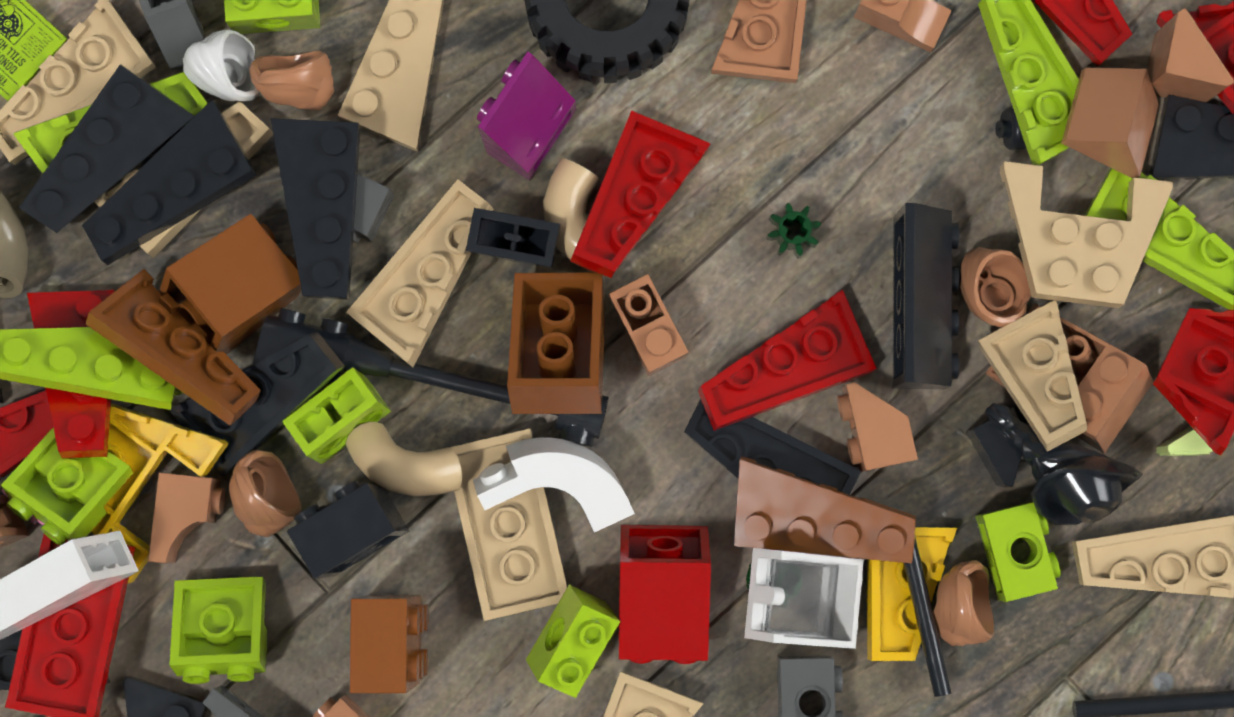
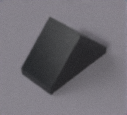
(513, 237)
(997, 450)

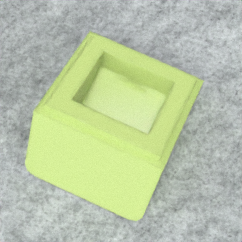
(1184, 444)

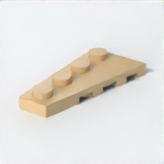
(73, 75)
(417, 281)

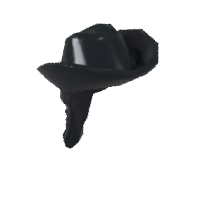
(1071, 480)

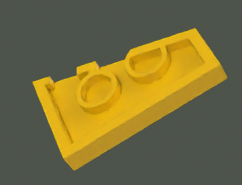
(890, 610)

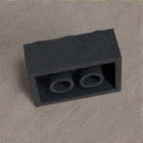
(346, 530)

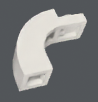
(560, 466)

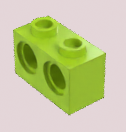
(332, 414)

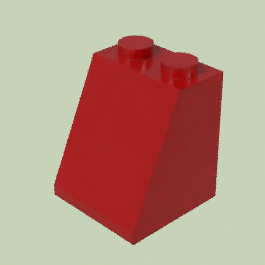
(664, 593)

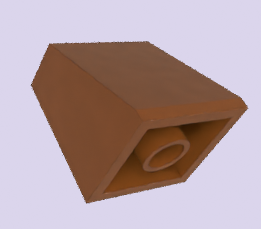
(233, 283)

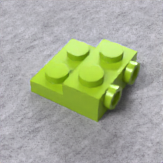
(64, 491)
(218, 629)

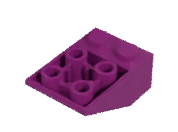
(525, 116)

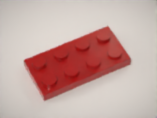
(68, 655)

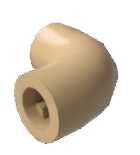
(567, 201)
(402, 469)

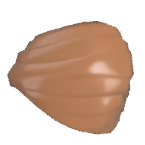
(294, 80)
(994, 285)
(263, 493)
(963, 605)

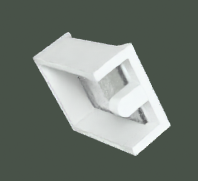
(803, 598)

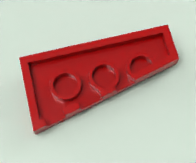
(800, 361)

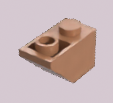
(648, 325)
(878, 430)

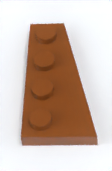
(160, 338)

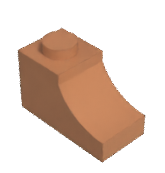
(910, 20)
(179, 508)

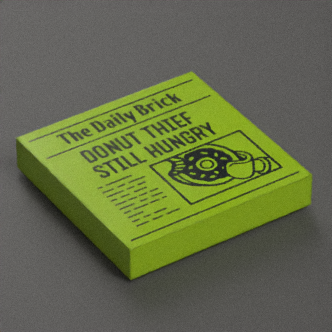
(24, 44)

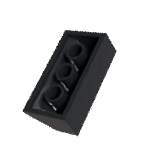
(924, 298)

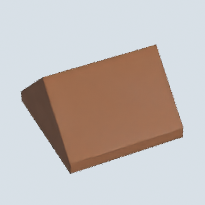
(1185, 62)
(1113, 117)

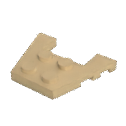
(1077, 254)

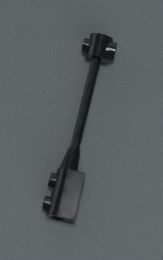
(369, 360)

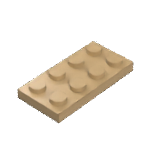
(511, 543)

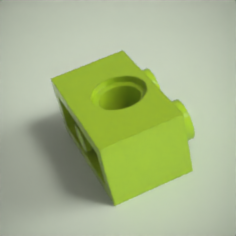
(271, 15)
(1010, 578)
(572, 641)

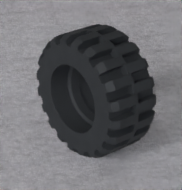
(607, 52)

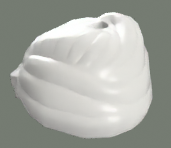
(222, 65)

